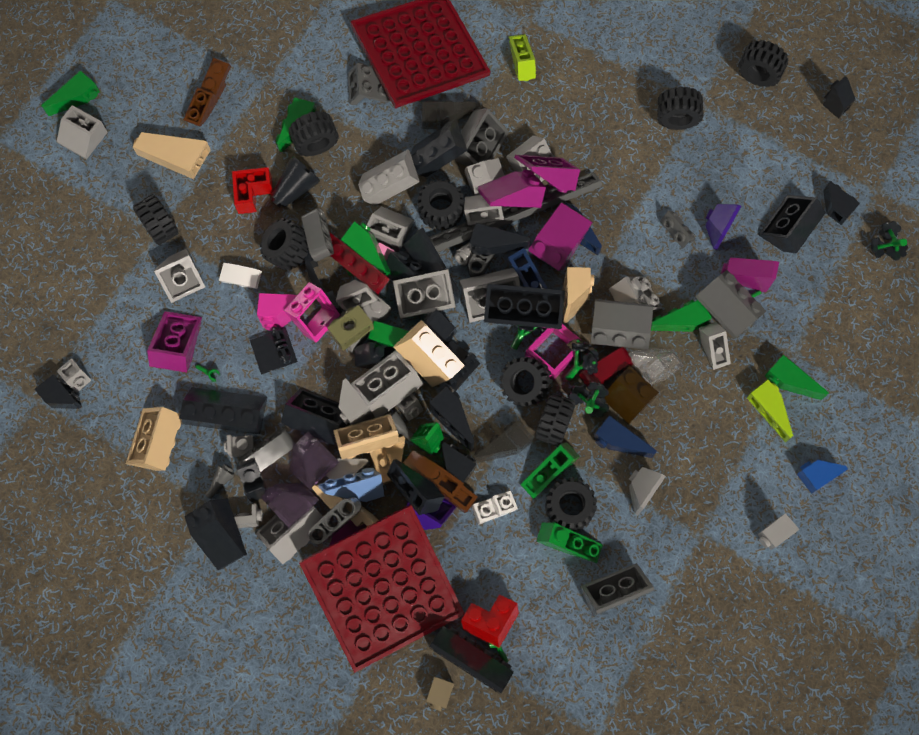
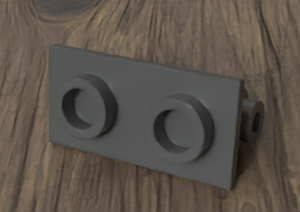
(673, 224)

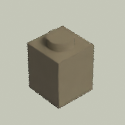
(439, 693)

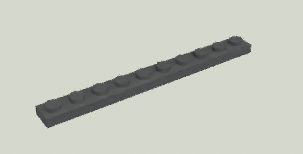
(551, 197)

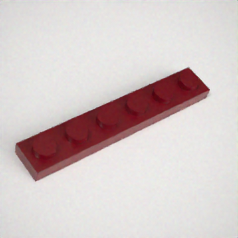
(358, 266)

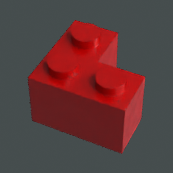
(248, 185)
(493, 624)

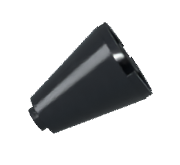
(293, 183)

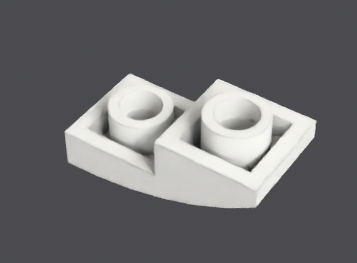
(240, 275)
(494, 507)

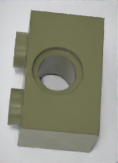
(345, 337)

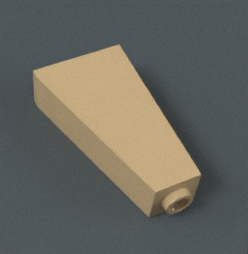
(172, 152)

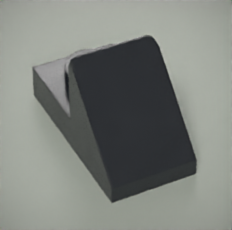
(252, 481)

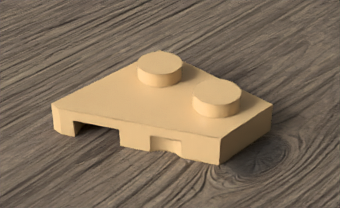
(384, 456)

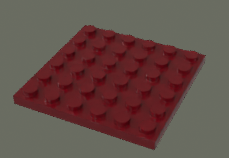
(419, 50)
(382, 588)

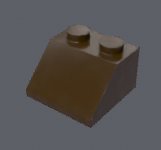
(630, 395)

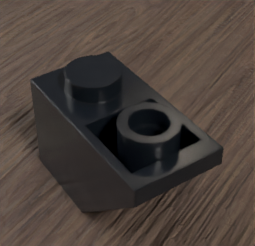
(840, 97)
(838, 203)
(403, 266)
(440, 326)
(371, 354)
(56, 395)
(457, 463)

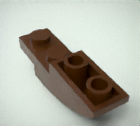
(208, 94)
(447, 483)

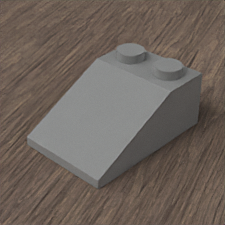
(424, 294)

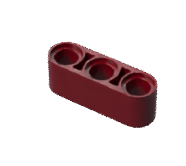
(608, 366)

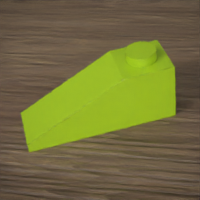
(522, 58)
(770, 405)

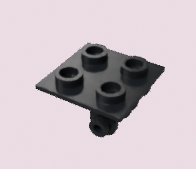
(273, 350)
(467, 359)

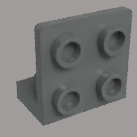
(365, 84)

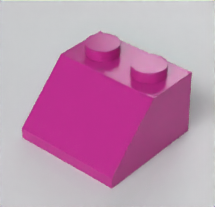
(272, 308)

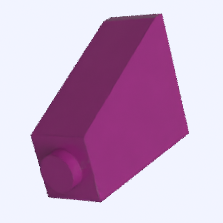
(752, 272)

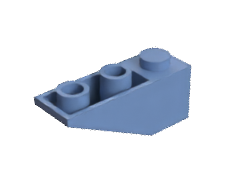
(362, 485)

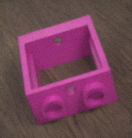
(325, 315)
(566, 336)

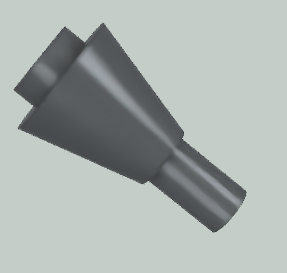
(401, 426)
(221, 477)

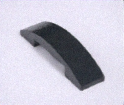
(310, 264)

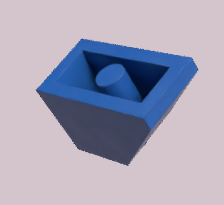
(819, 473)

